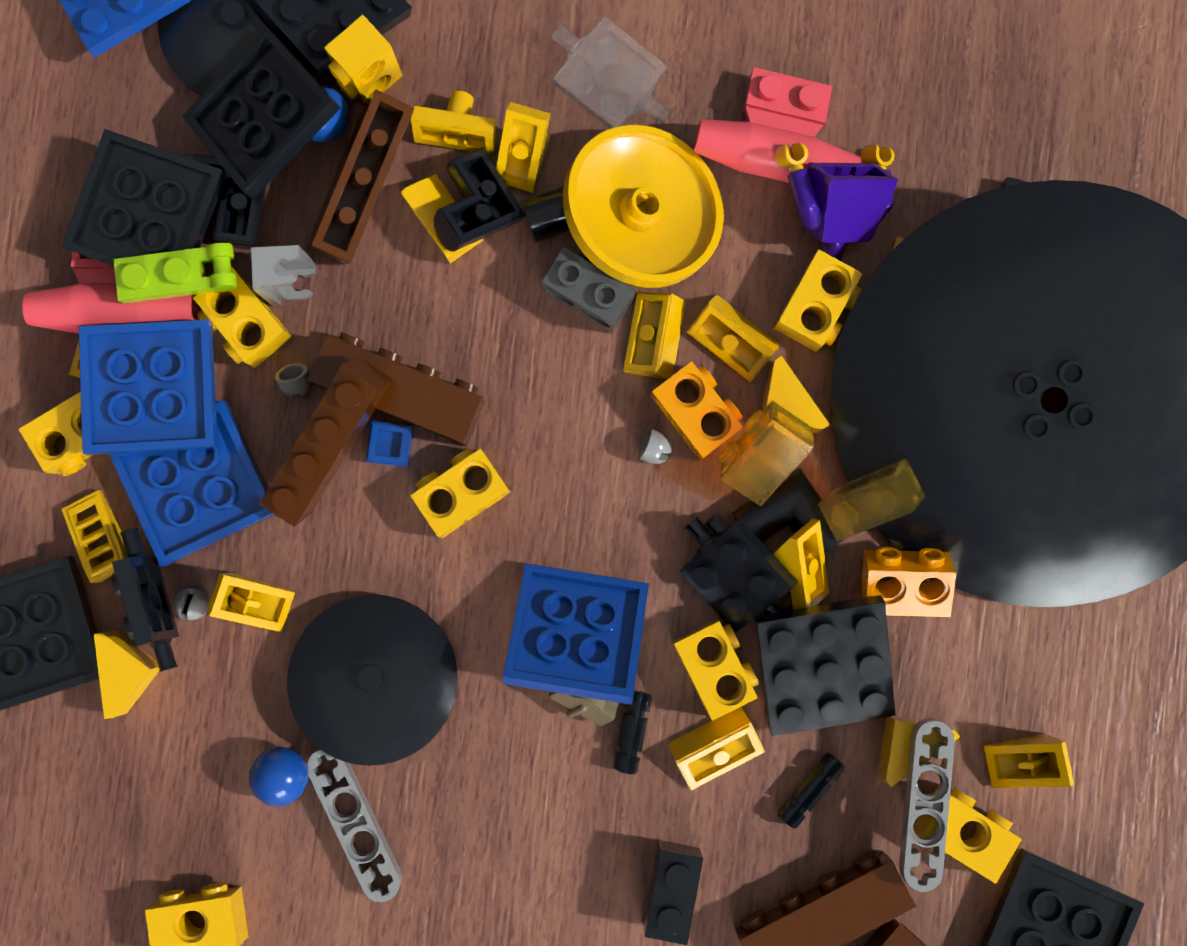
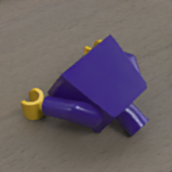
(840, 199)

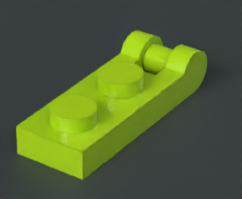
(174, 273)

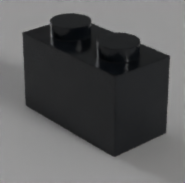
(672, 892)

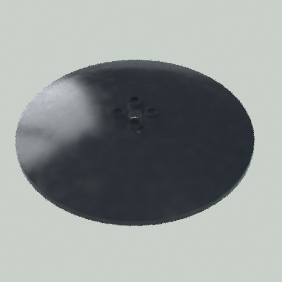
(951, 370)

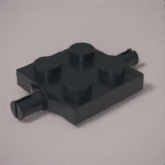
(736, 573)
(145, 600)

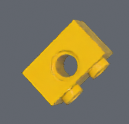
(990, 846)
(220, 906)

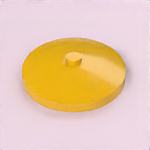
(643, 206)

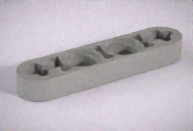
(933, 804)
(347, 826)

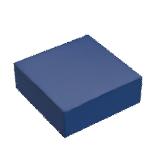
(389, 444)

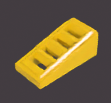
(88, 555)

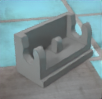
(276, 271)

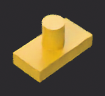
(455, 126)

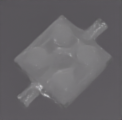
(610, 74)

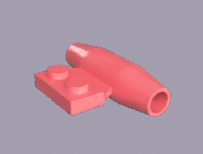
(777, 113)
(96, 302)

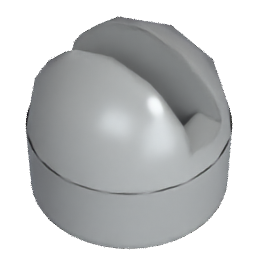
(293, 380)
(655, 447)
(197, 607)

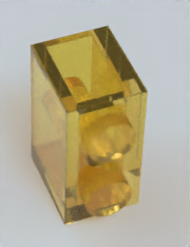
(765, 452)
(872, 500)

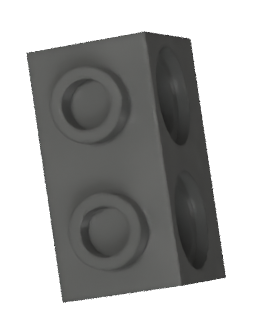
(588, 290)

